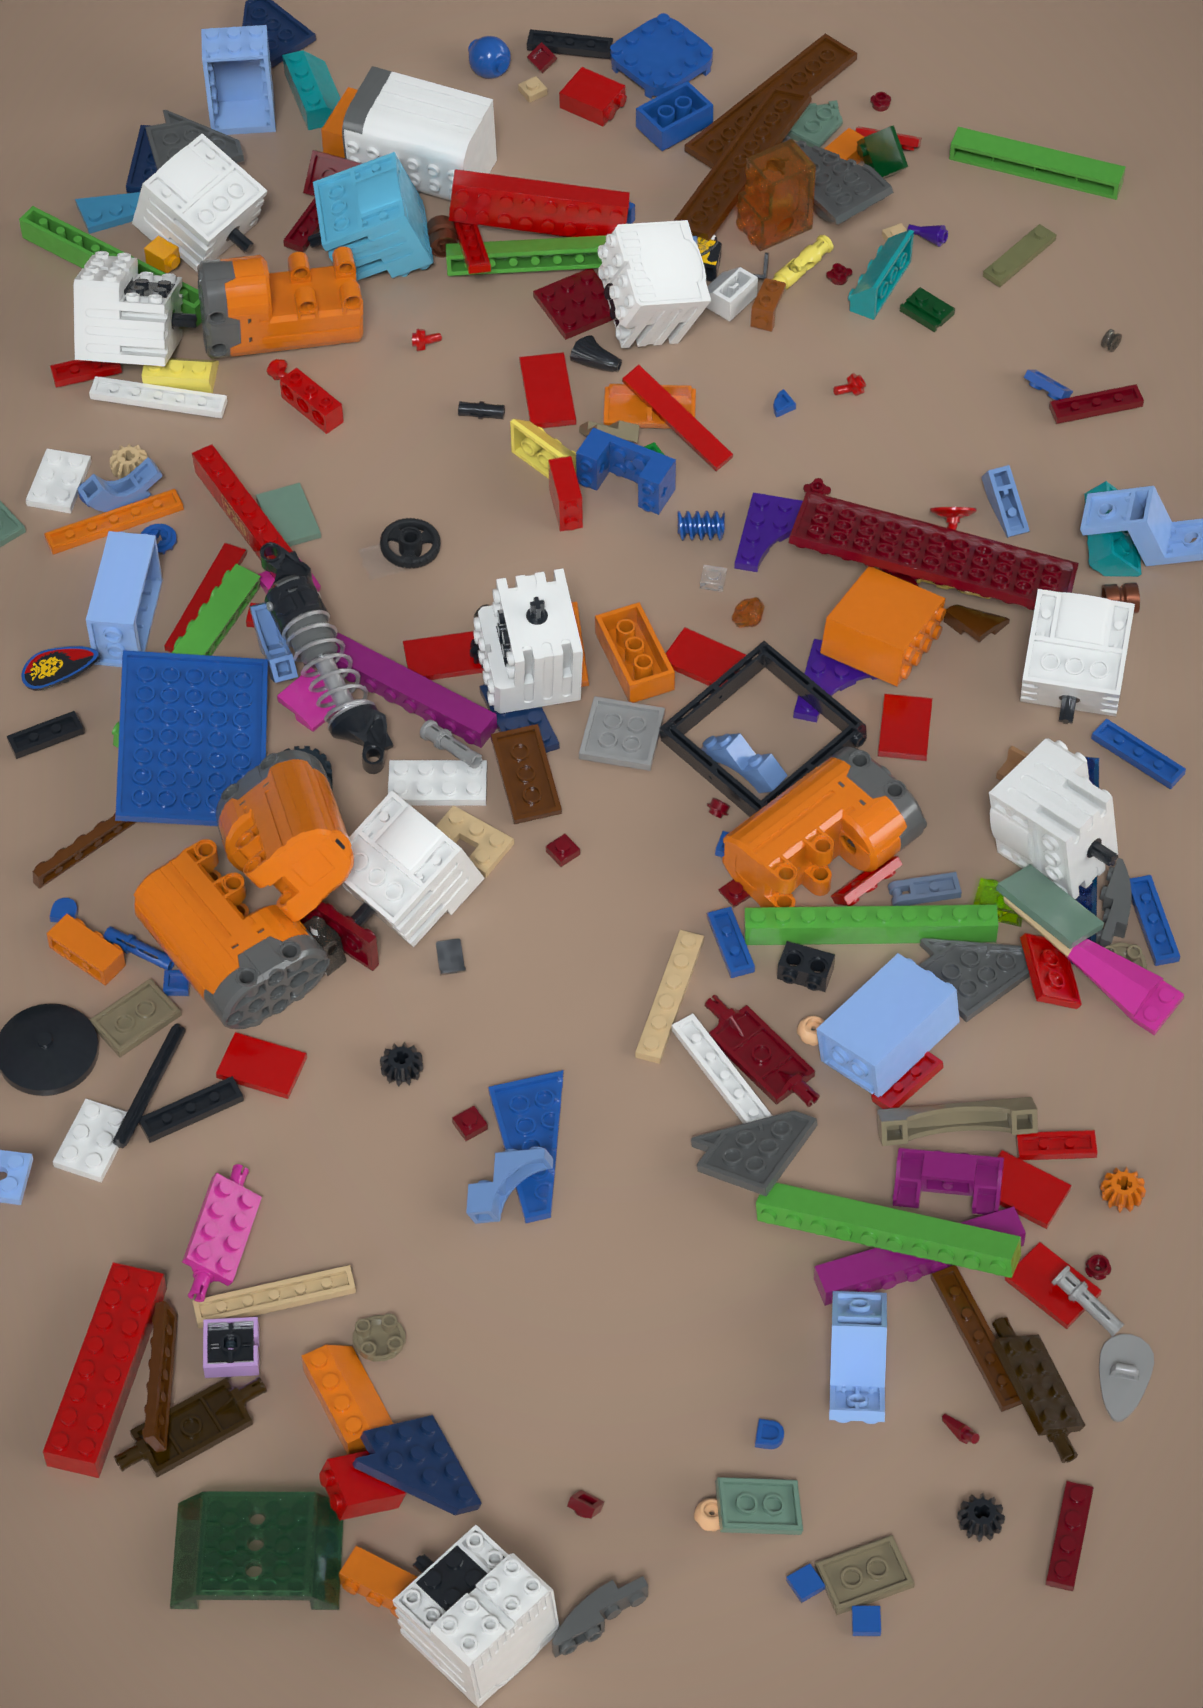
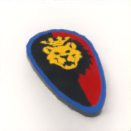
(57, 666)

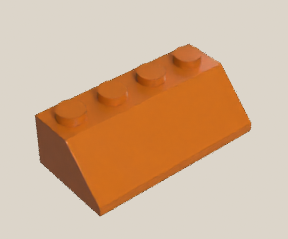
(345, 1393)

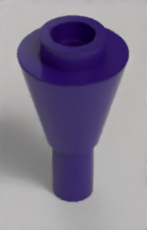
(935, 234)

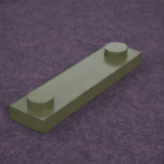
(1019, 255)

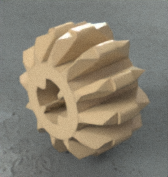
(126, 460)

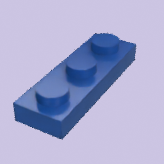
(731, 942)

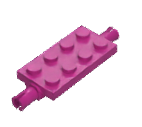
(221, 1231)

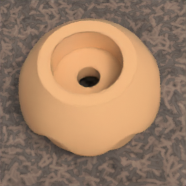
(804, 1029)
(702, 1516)

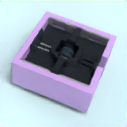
(231, 1347)

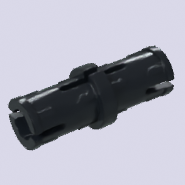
(481, 410)

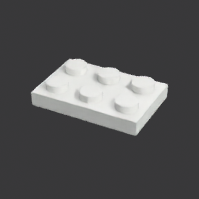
(58, 480)
(89, 1142)

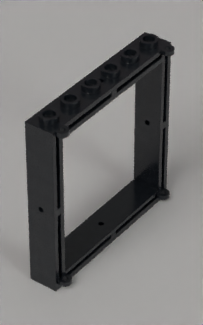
(674, 730)

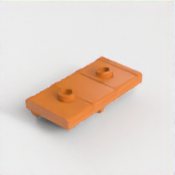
(625, 406)

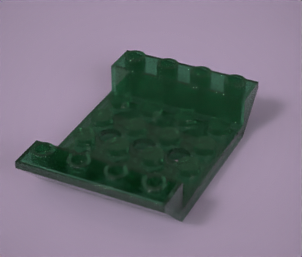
(297, 1558)

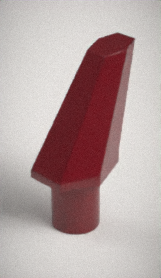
(960, 1430)

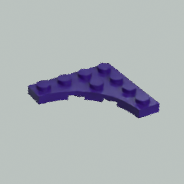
(767, 522)
(829, 675)

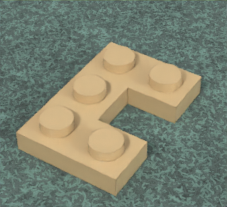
(489, 842)

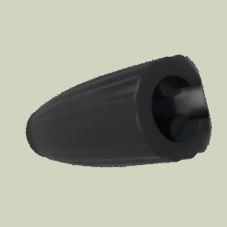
(591, 354)

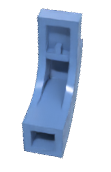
(109, 495)

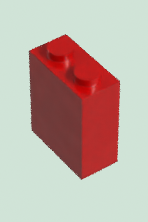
(592, 96)
(565, 493)
(355, 1492)

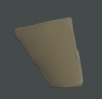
(621, 429)

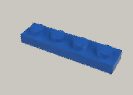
(1138, 753)
(1153, 921)

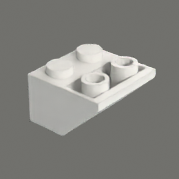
(732, 292)

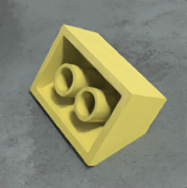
(183, 374)
(536, 446)

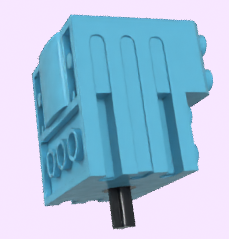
(376, 216)

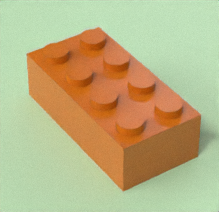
(634, 652)

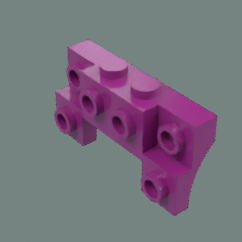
(948, 1174)

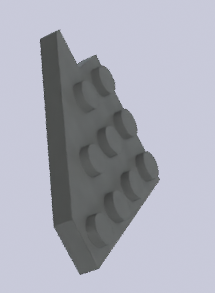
(179, 132)
(976, 970)
(754, 1152)

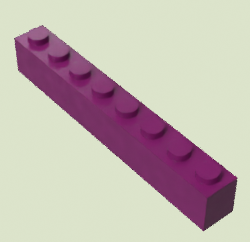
(418, 693)
(886, 1269)

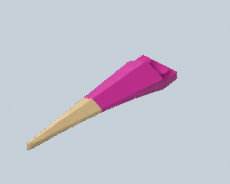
(1131, 987)

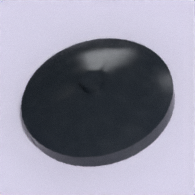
(48, 1049)

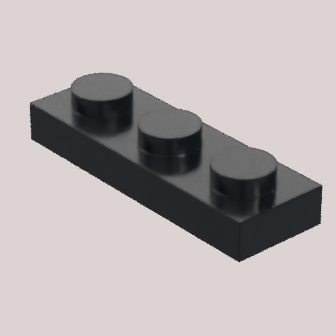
(45, 734)

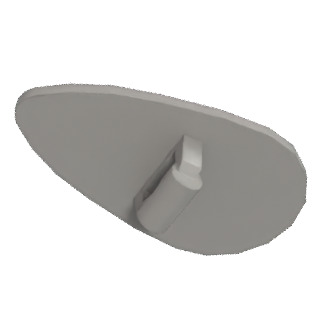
(1124, 1374)

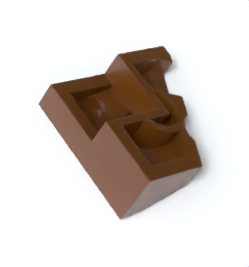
(974, 622)

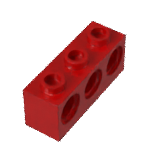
(311, 400)

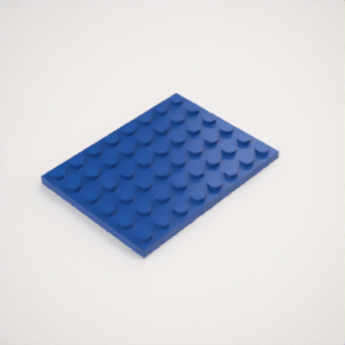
(186, 733)

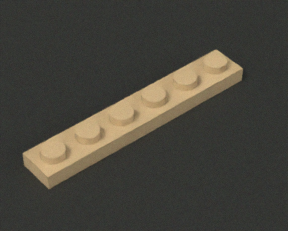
(669, 997)
(277, 1295)

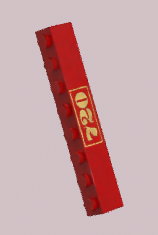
(236, 501)

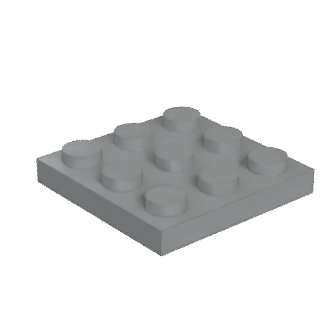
(622, 733)

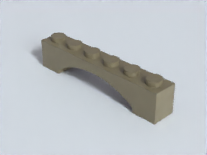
(1003, 1115)

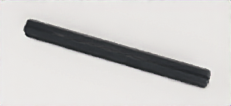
(149, 1086)

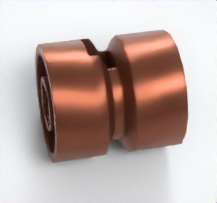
(440, 233)
(1127, 593)

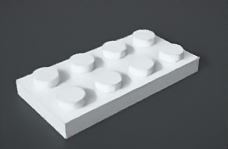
(438, 782)

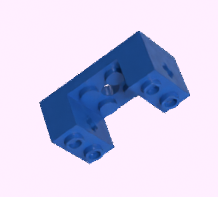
(649, 469)

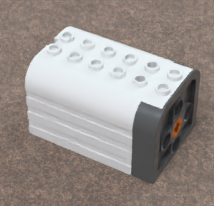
(426, 127)

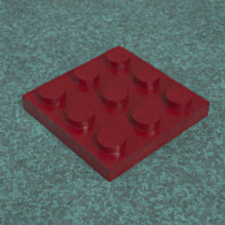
(575, 303)

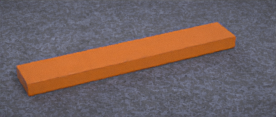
(113, 520)

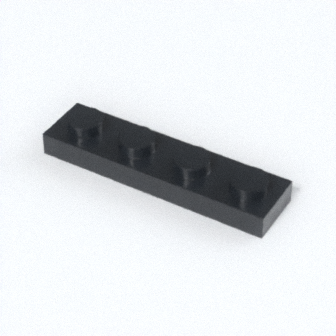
(571, 43)
(191, 1109)

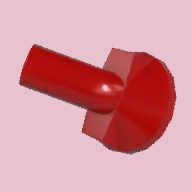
(420, 339)
(277, 369)
(855, 384)

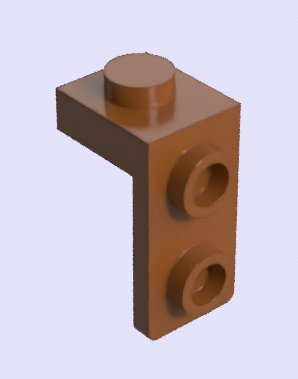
(766, 303)

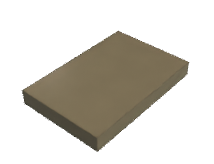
(135, 1017)
(864, 1574)

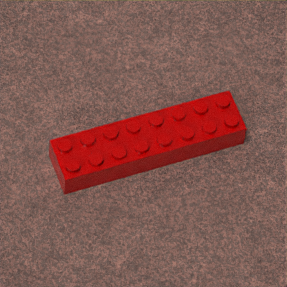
(536, 205)
(104, 1371)

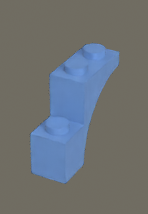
(272, 645)
(733, 751)
(511, 1167)

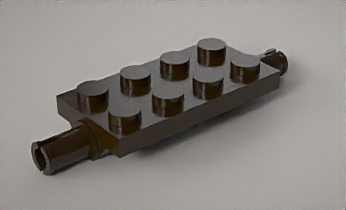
(1039, 1387)
(195, 1426)

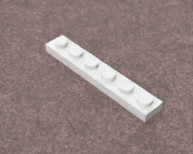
(158, 397)
(719, 1070)

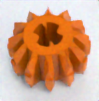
(1123, 1189)

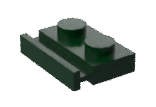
(927, 309)

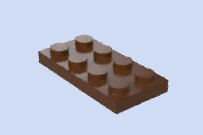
(526, 774)

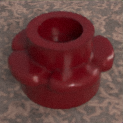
(880, 101)
(718, 808)
(1098, 1261)

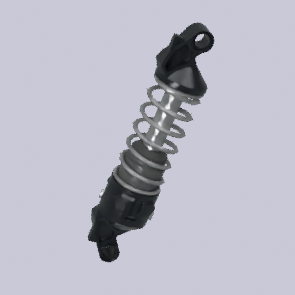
(305, 627)

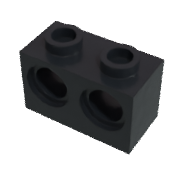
(807, 962)

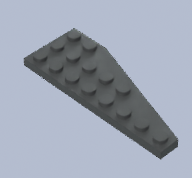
(842, 184)

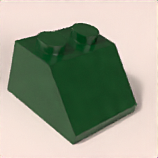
(883, 152)

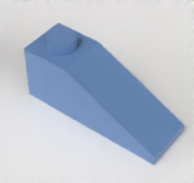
(1005, 500)

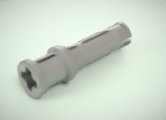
(443, 740)
(1078, 1291)

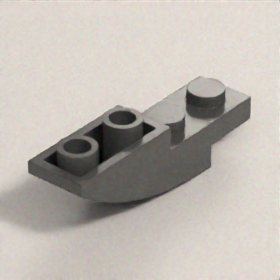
(1116, 904)
(589, 1616)

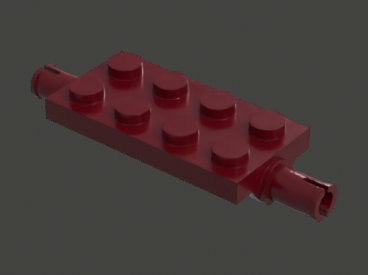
(761, 1053)

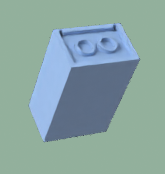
(238, 79)
(124, 596)
(888, 1025)

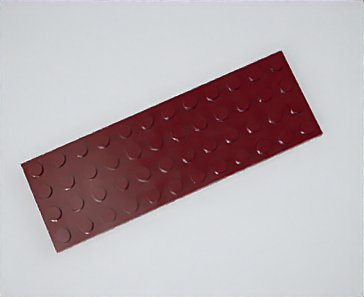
(928, 551)

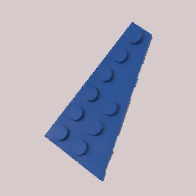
(529, 1118)

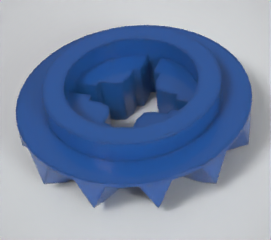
(167, 534)

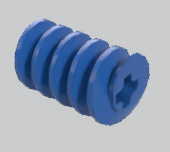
(701, 525)

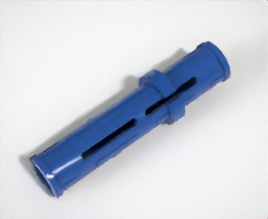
(115, 936)

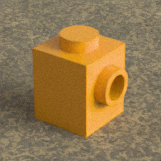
(162, 255)

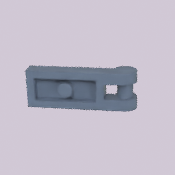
(925, 889)

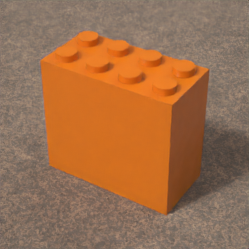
(883, 626)

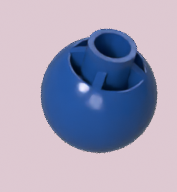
(489, 57)

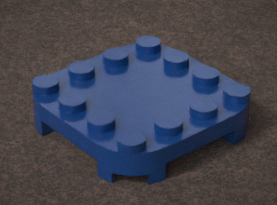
(661, 55)

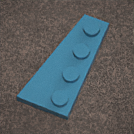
(107, 211)

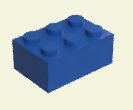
(674, 115)

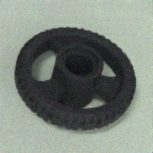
(410, 541)

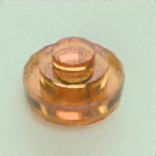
(748, 612)

